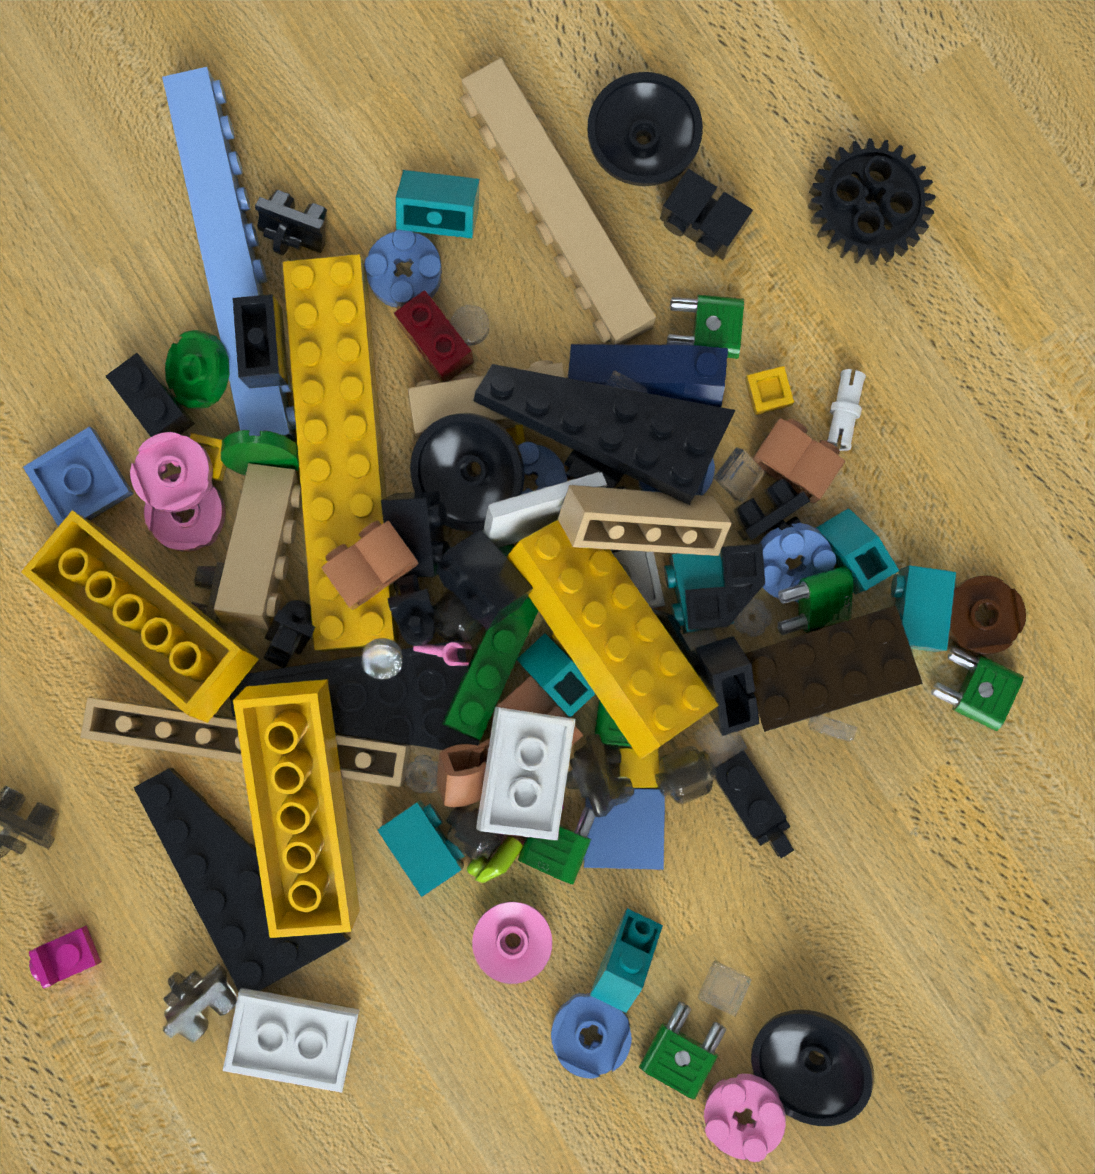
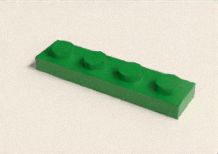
(489, 672)

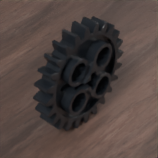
(900, 186)

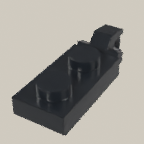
(754, 803)

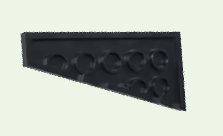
(634, 432)
(392, 709)
(225, 884)

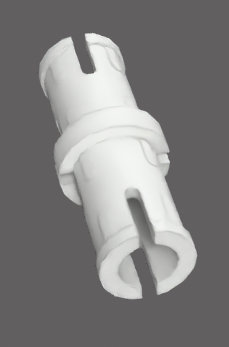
(846, 409)

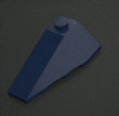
(666, 370)

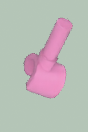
(448, 652)

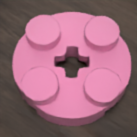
(151, 462)
(196, 533)
(748, 1140)

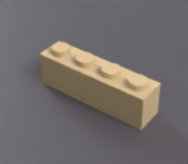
(437, 400)
(642, 521)
(259, 547)

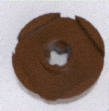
(1001, 630)

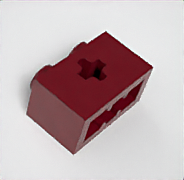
(434, 337)

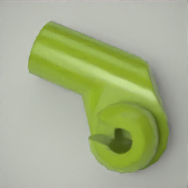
(498, 864)

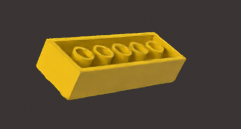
(140, 617)
(612, 638)
(297, 808)

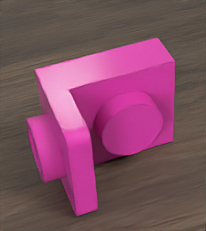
(63, 957)

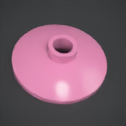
(509, 963)

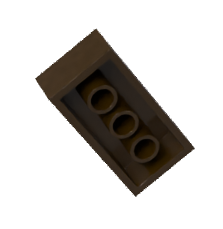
(832, 668)

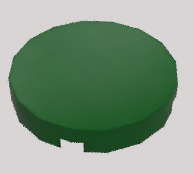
(197, 369)
(266, 449)

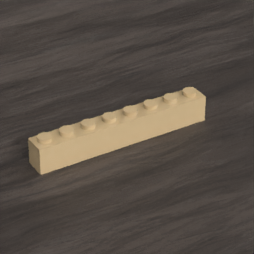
(557, 204)
(219, 739)

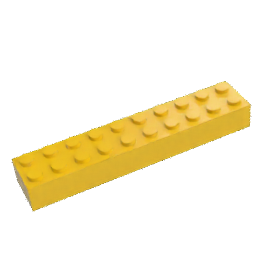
(336, 436)

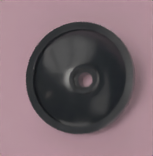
(647, 107)
(445, 460)
(811, 1086)

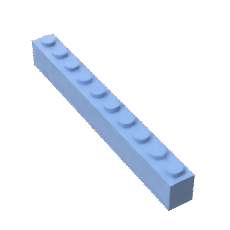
(223, 232)

